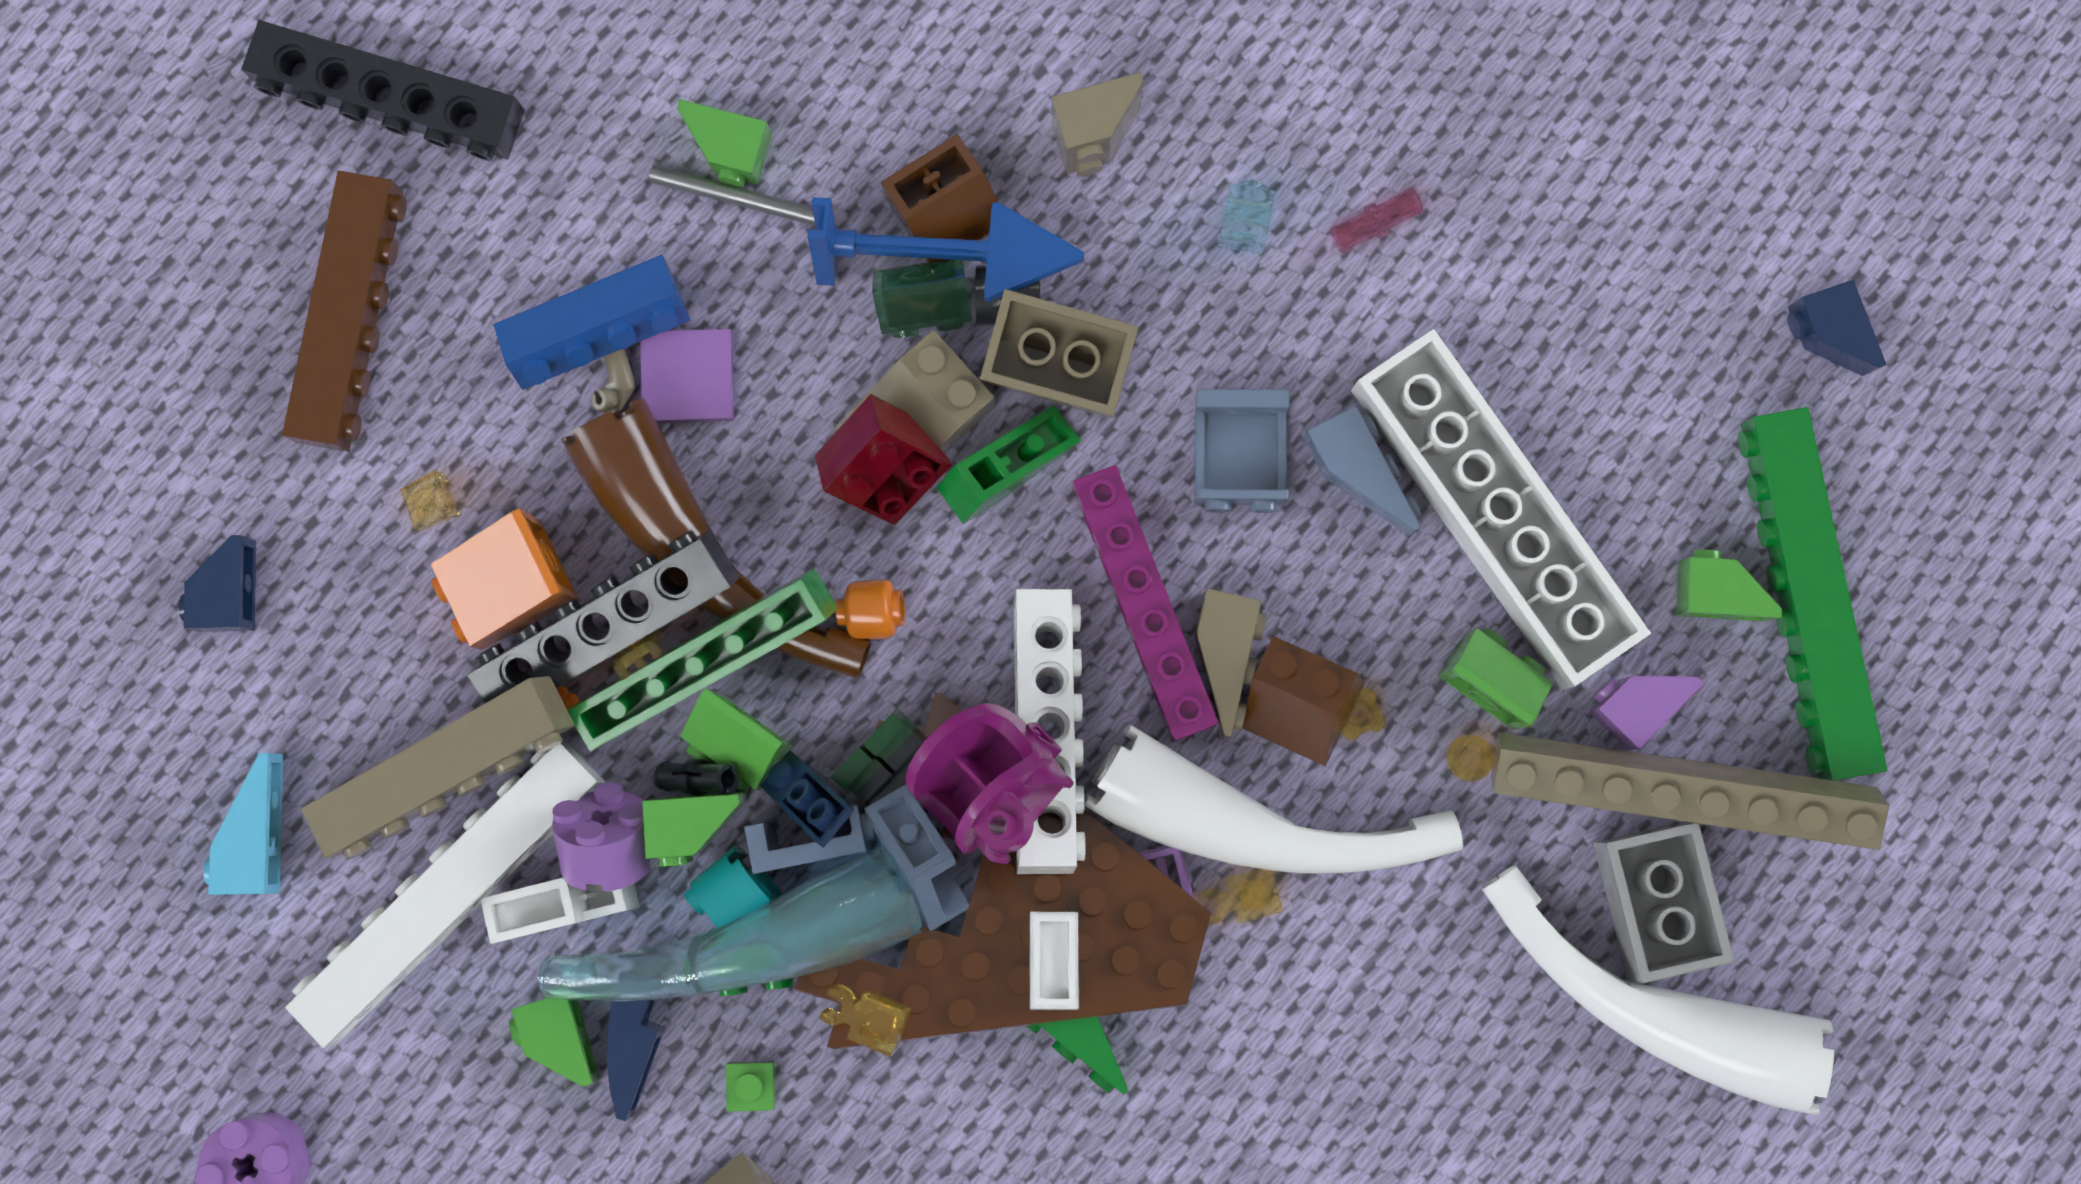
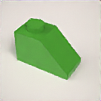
(729, 141)
(1721, 590)
(556, 1038)

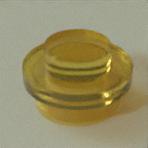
(1469, 758)

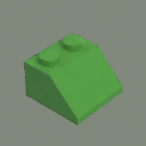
(1497, 679)
(732, 736)
(686, 824)

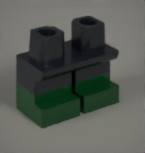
(881, 760)

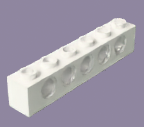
(1051, 612)

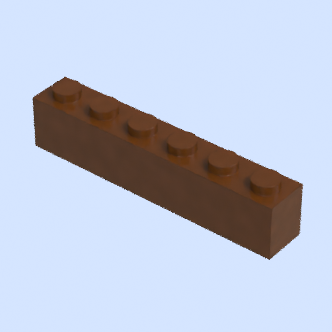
(344, 311)

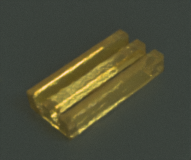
(624, 659)

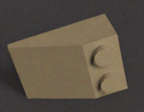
(934, 391)

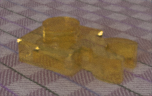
(1248, 895)
(873, 1020)

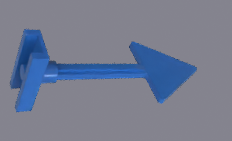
(1014, 253)

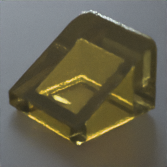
(429, 501)

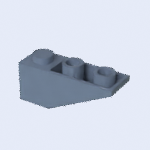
(1353, 462)

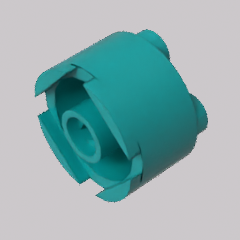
(730, 889)

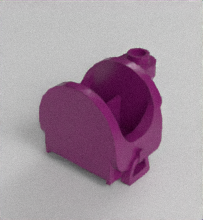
(987, 778)

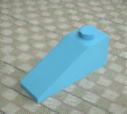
(248, 844)

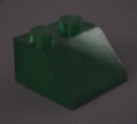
(921, 297)

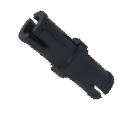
(696, 777)

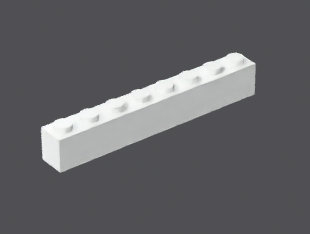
(441, 898)

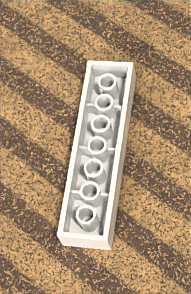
(1499, 510)

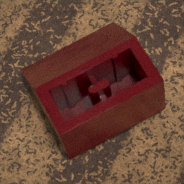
(880, 461)

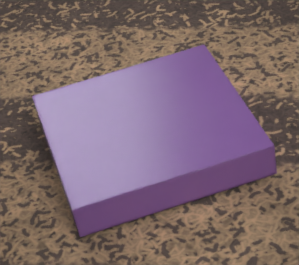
(689, 375)

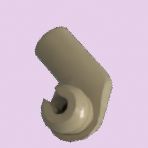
(619, 385)

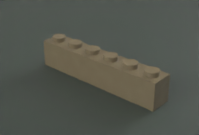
(438, 767)

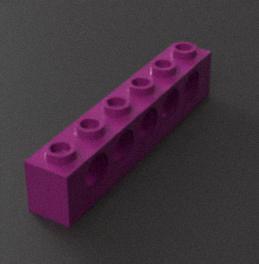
(1144, 603)

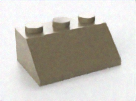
(1058, 354)

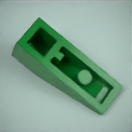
(1006, 464)

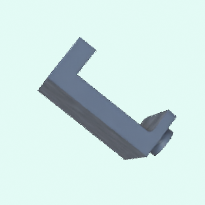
(1241, 449)
(767, 856)
(920, 856)

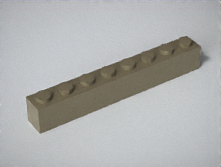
(1689, 791)

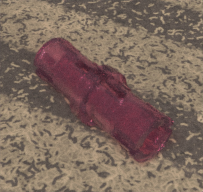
(1376, 220)

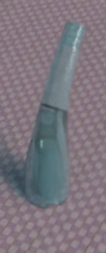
(800, 933)

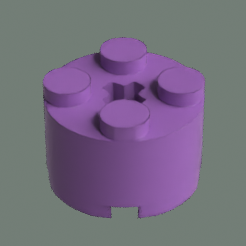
(601, 838)
(269, 1137)

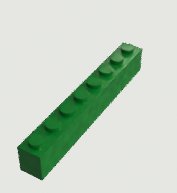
(1812, 594)

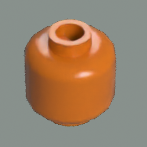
(871, 609)

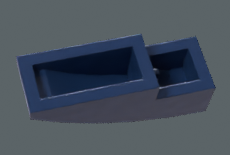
(630, 1052)

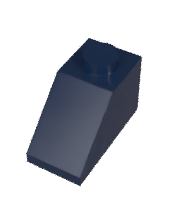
(1837, 328)
(222, 589)

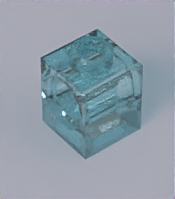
(1246, 217)

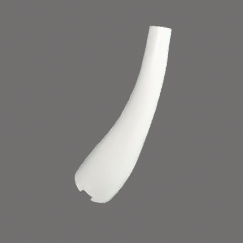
(1193, 811)
(1728, 1044)

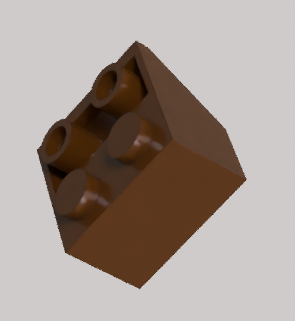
(942, 195)

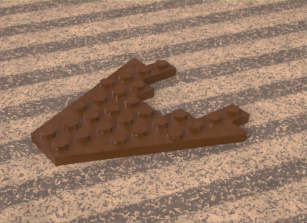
(1134, 941)

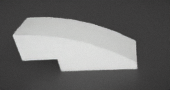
(550, 907)

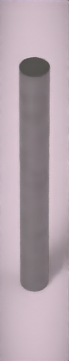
(731, 194)

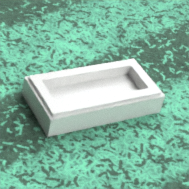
(1054, 961)

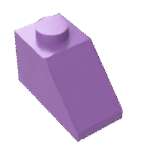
(1640, 705)

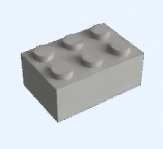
(1663, 902)

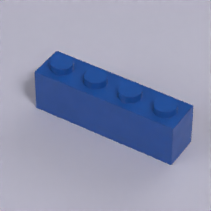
(591, 322)

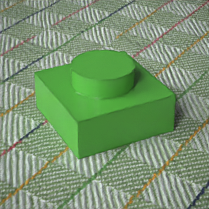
(750, 1086)

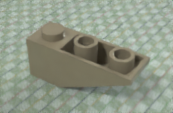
(1224, 645)

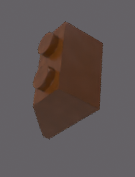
(1301, 700)

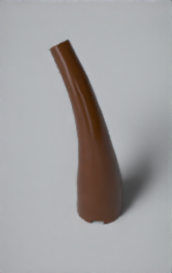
(649, 499)

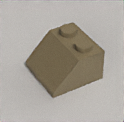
(1094, 122)

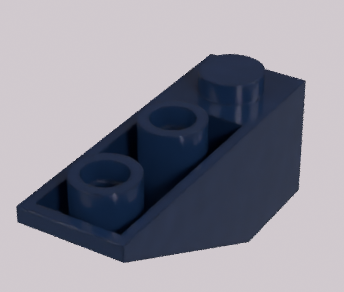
(807, 797)

